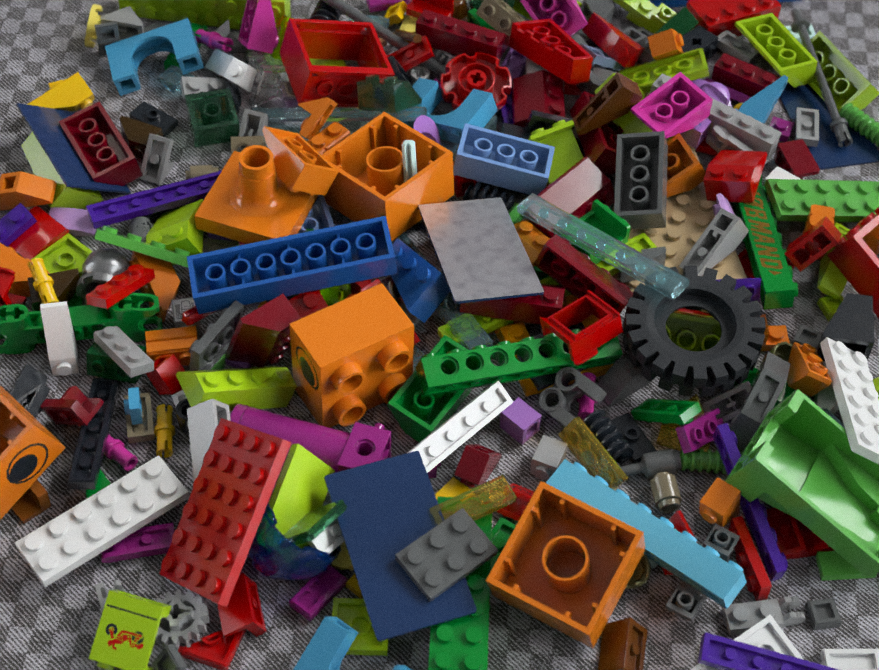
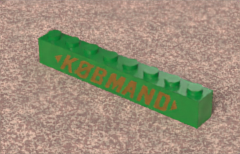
(766, 252)

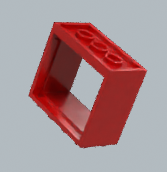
(333, 41)
(858, 261)

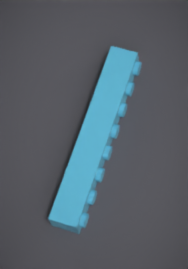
(663, 544)

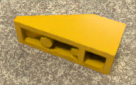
(68, 95)

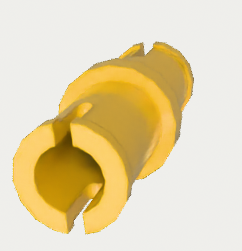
(42, 282)
(164, 431)

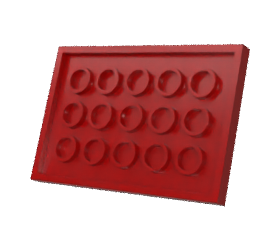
(224, 510)

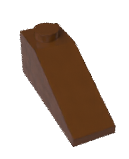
(608, 104)

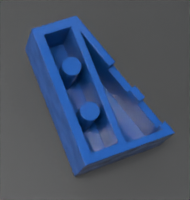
(418, 282)

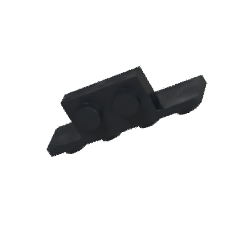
(535, 121)
(30, 389)

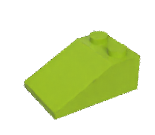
(178, 229)

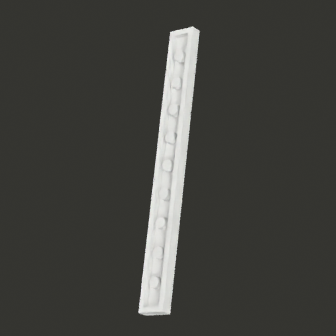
(439, 445)

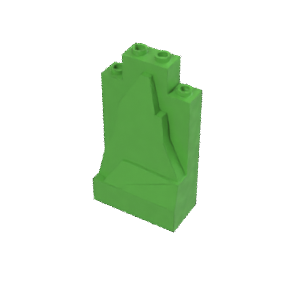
(809, 472)

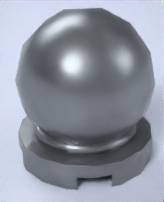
(99, 269)

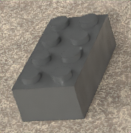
(641, 179)

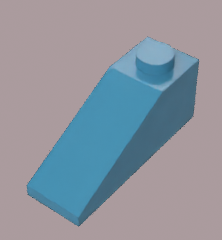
(762, 103)

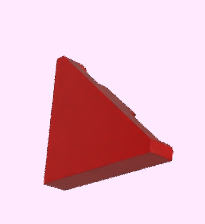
(214, 649)

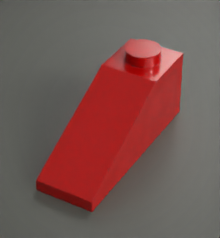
(613, 41)

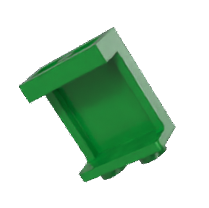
(606, 221)

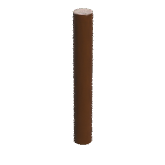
(409, 36)

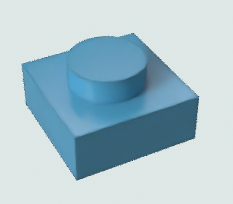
(133, 406)

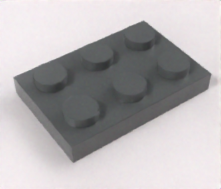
(216, 339)
(446, 554)

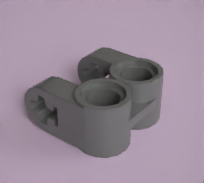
(567, 395)

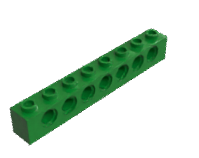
(435, 381)

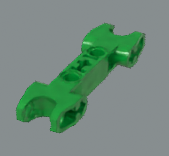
(25, 329)

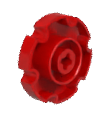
(478, 73)

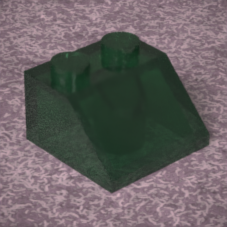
(386, 94)
(212, 117)

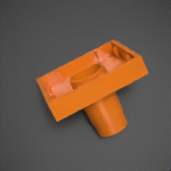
(251, 200)

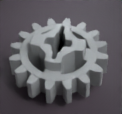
(185, 620)

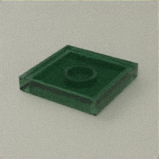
(315, 523)

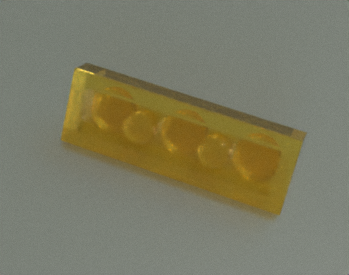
(592, 453)
(477, 501)

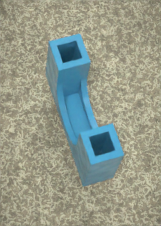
(127, 54)
(475, 110)
(330, 646)

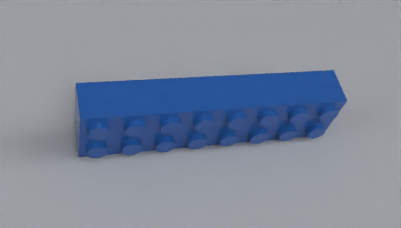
(291, 264)

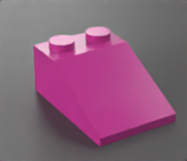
(563, 12)
(258, 27)
(674, 106)

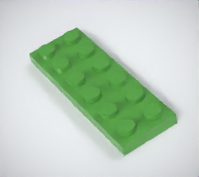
(850, 199)

